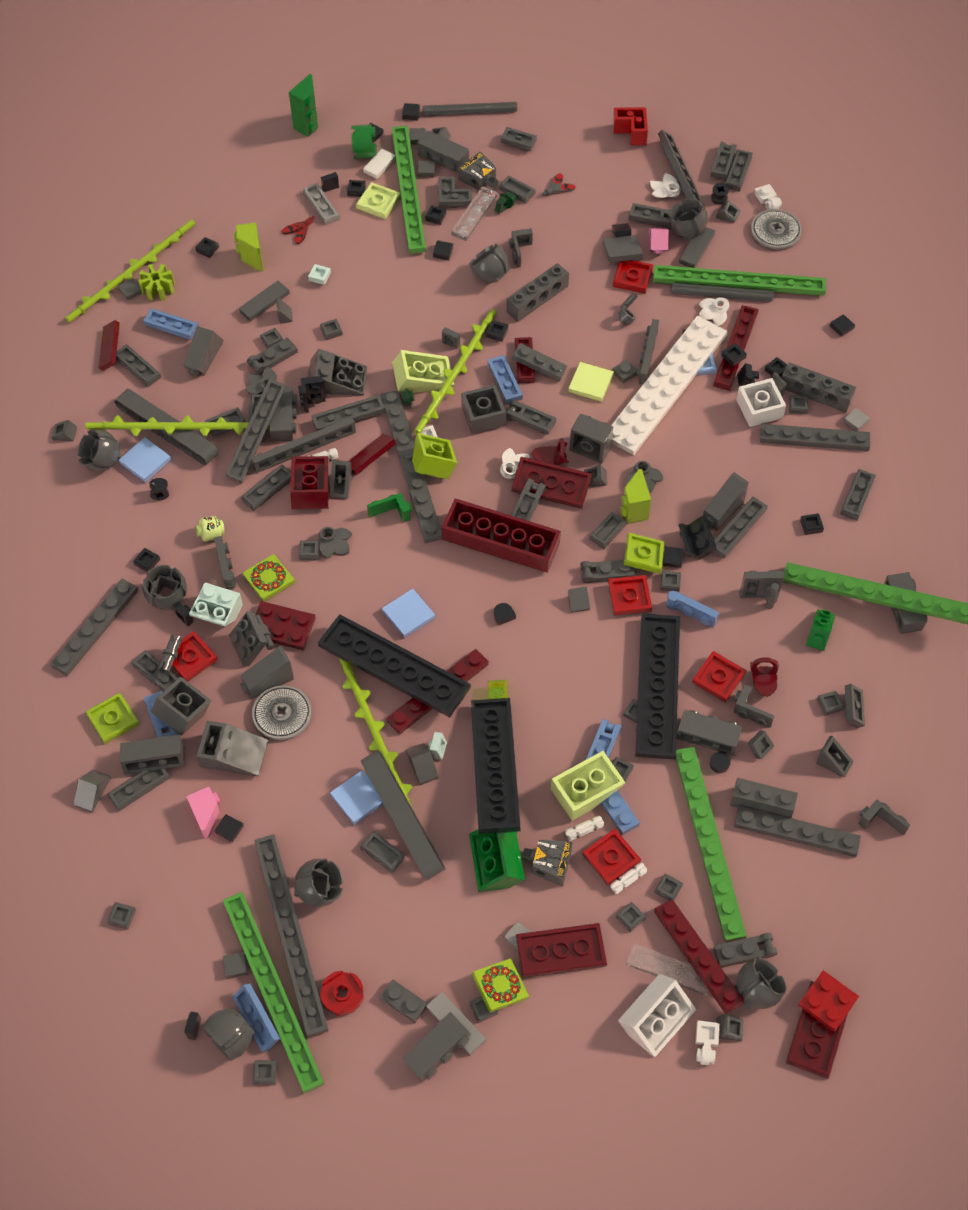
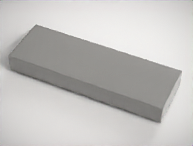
(321, 204)
(441, 1006)

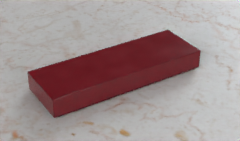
(109, 345)
(524, 373)
(371, 453)

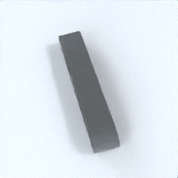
(185, 440)
(403, 815)

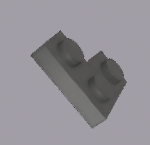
(450, 196)

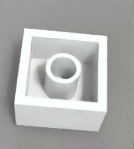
(761, 402)

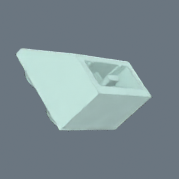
(217, 605)

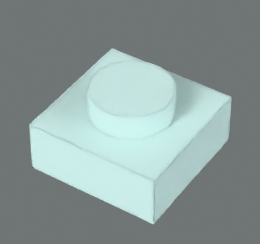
(319, 274)
(437, 745)

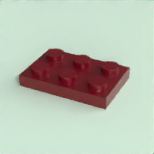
(286, 625)

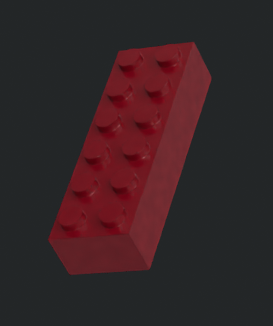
(501, 535)

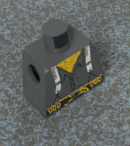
(478, 172)
(550, 859)

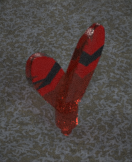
(301, 229)

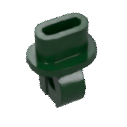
(505, 201)

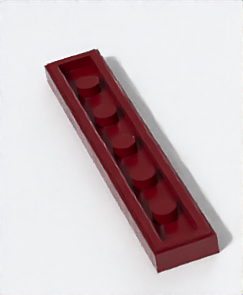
(740, 336)

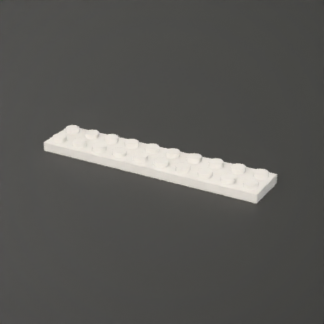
(666, 384)

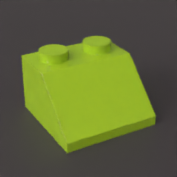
(248, 245)
(433, 456)
(636, 499)

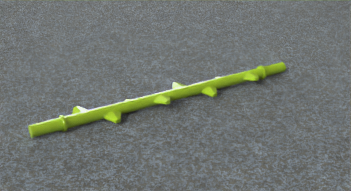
(127, 274)
(452, 374)
(169, 427)
(374, 726)

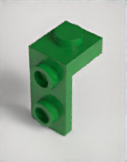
(390, 503)
(820, 629)

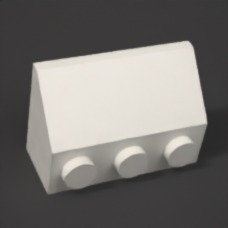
(657, 1014)

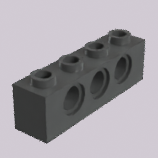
(537, 292)
(818, 387)

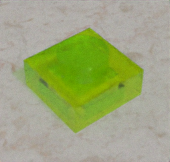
(497, 689)

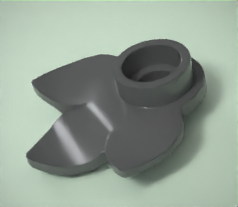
(259, 382)
(650, 474)
(334, 544)

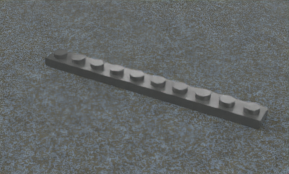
(416, 482)
(291, 936)

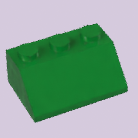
(304, 107)
(496, 860)

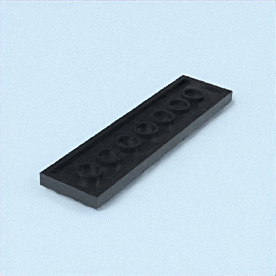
(394, 665)
(658, 686)
(495, 766)

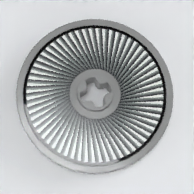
(764, 230)
(280, 726)

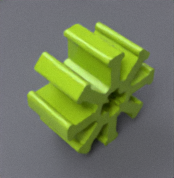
(156, 282)

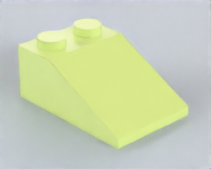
(420, 371)
(586, 785)

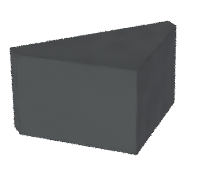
(340, 479)
(834, 758)
(422, 763)
(90, 790)

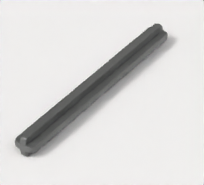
(469, 108)
(725, 292)

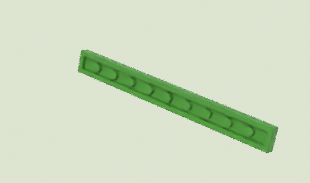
(408, 190)
(740, 279)
(876, 593)
(710, 845)
(273, 993)

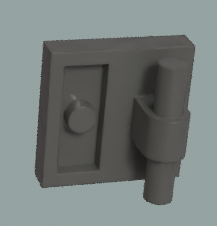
(762, 585)
(250, 637)

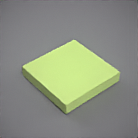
(378, 200)
(591, 381)

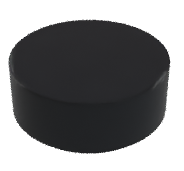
(720, 762)

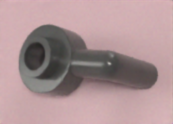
(626, 315)

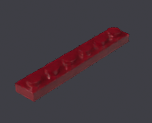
(414, 710)
(699, 957)

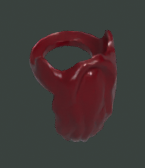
(551, 454)
(764, 676)

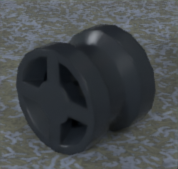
(719, 193)
(159, 489)

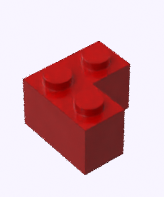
(631, 121)

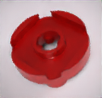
(339, 1005)

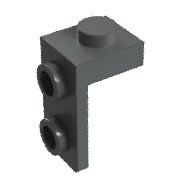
(520, 238)
(746, 711)
(884, 812)

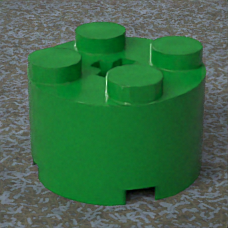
(363, 141)

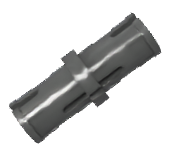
(169, 654)

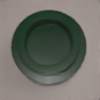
(407, 397)

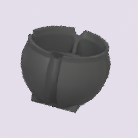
(688, 218)
(490, 264)
(98, 450)
(161, 577)
(326, 882)
(760, 984)
(229, 1032)

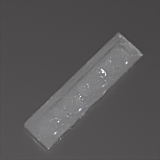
(474, 213)
(657, 963)

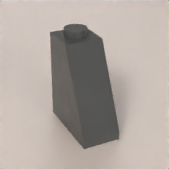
(202, 351)
(726, 501)
(267, 673)

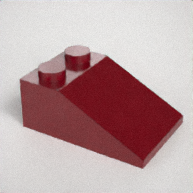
(309, 482)

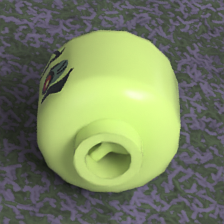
(209, 528)

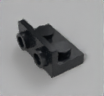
(311, 391)
(697, 538)

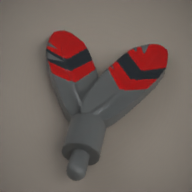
(556, 186)

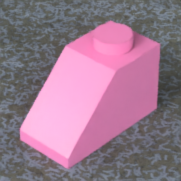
(658, 239)
(204, 809)

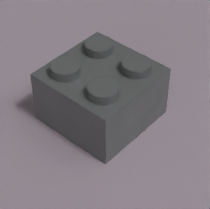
(483, 409)
(591, 438)
(180, 706)

